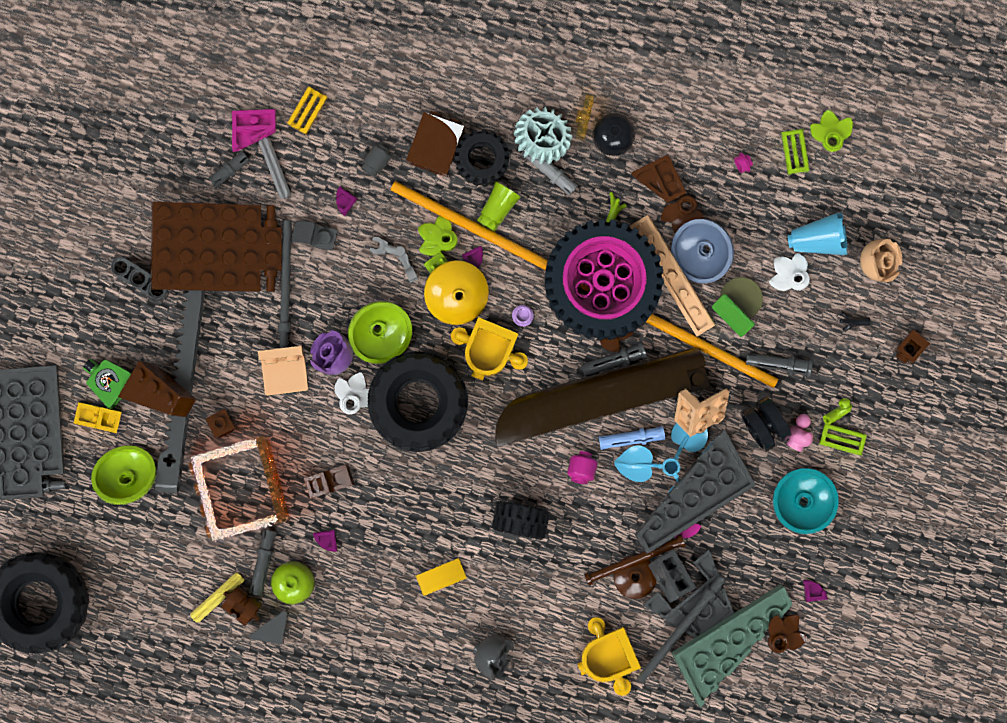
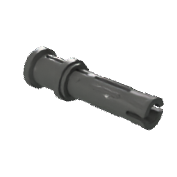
(624, 357)
(788, 364)

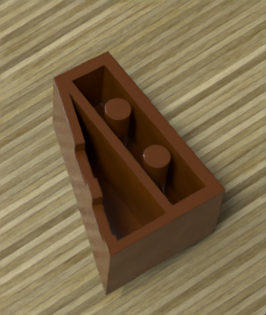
(156, 390)

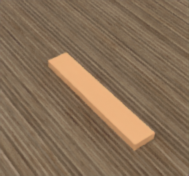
(676, 280)

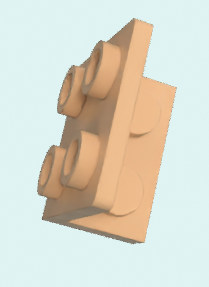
(284, 370)
(696, 416)

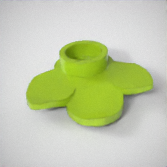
(831, 128)
(434, 235)

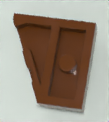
(661, 179)

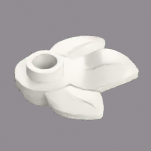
(787, 271)
(352, 389)

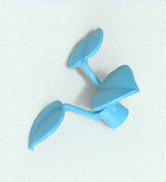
(637, 460)

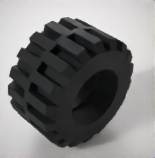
(482, 139)
(520, 520)

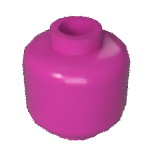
(582, 468)

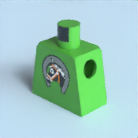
(106, 381)

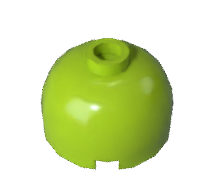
(292, 582)

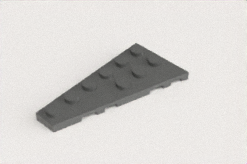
(705, 487)

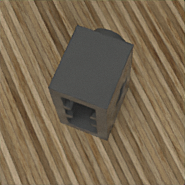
(672, 576)

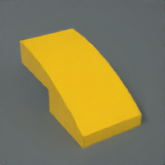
(97, 417)
(441, 577)

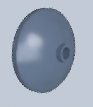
(690, 251)

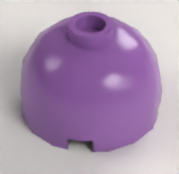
(331, 353)

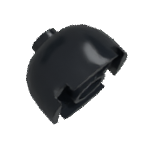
(613, 134)

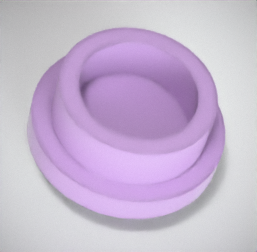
(522, 315)

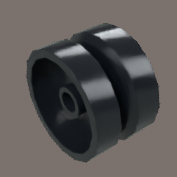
(765, 423)

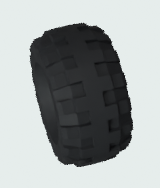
(410, 368)
(71, 608)

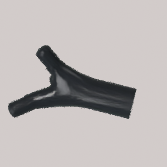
(853, 321)

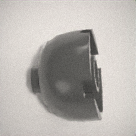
(492, 656)

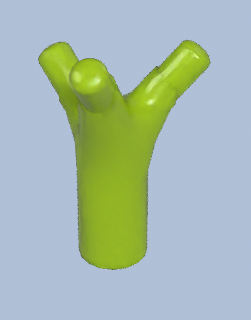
(614, 207)

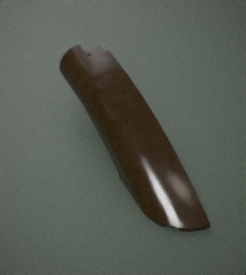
(601, 395)

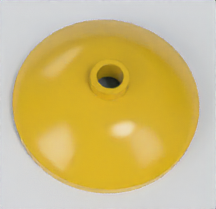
(446, 282)

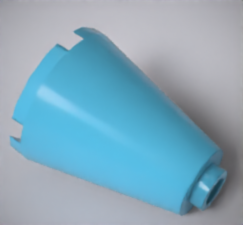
(821, 236)

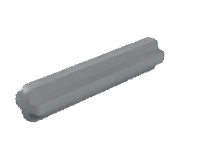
(274, 168)

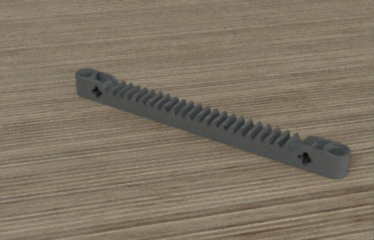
(167, 477)

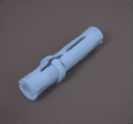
(634, 437)

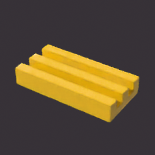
(316, 94)

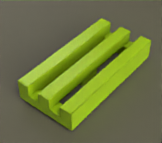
(792, 133)
(824, 435)

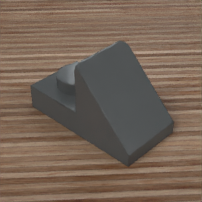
(314, 235)

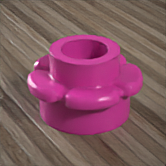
(743, 162)

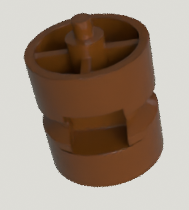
(241, 605)

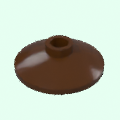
(631, 588)

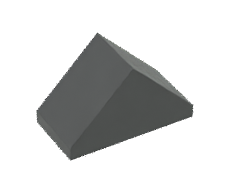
(272, 631)

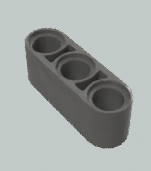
(130, 275)

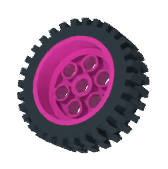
(626, 250)

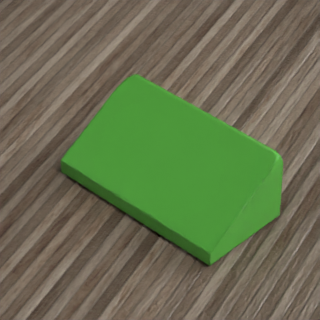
(733, 315)

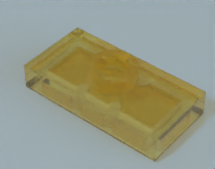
(583, 117)

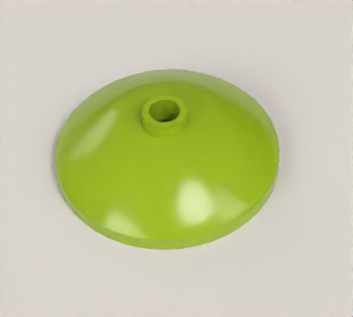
(388, 340)
(117, 468)

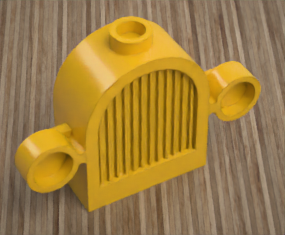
(489, 348)
(608, 656)

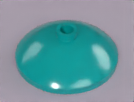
(820, 496)

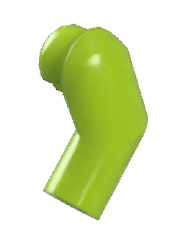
(834, 415)

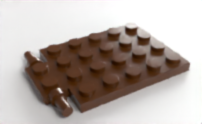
(213, 247)

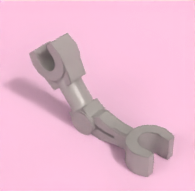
(397, 251)

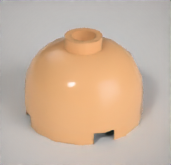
(881, 260)

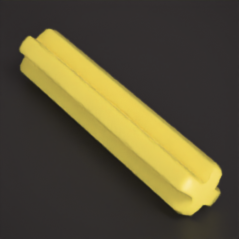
(216, 598)

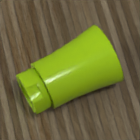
(497, 206)

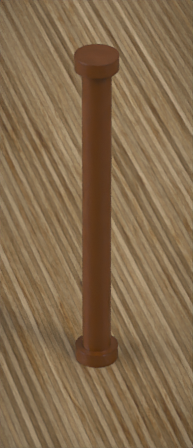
(590, 578)

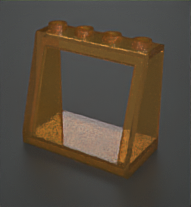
(273, 481)

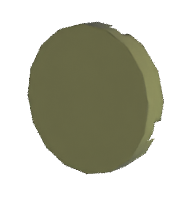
(744, 294)

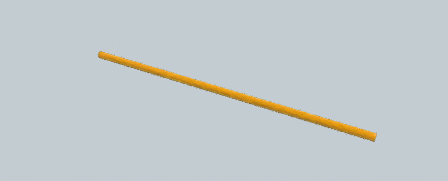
(541, 262)

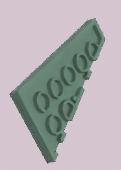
(724, 646)

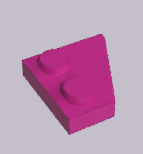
(251, 126)

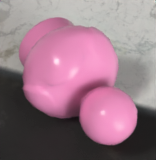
(800, 437)

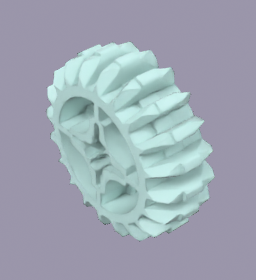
(546, 147)

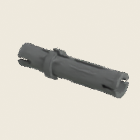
(265, 552)

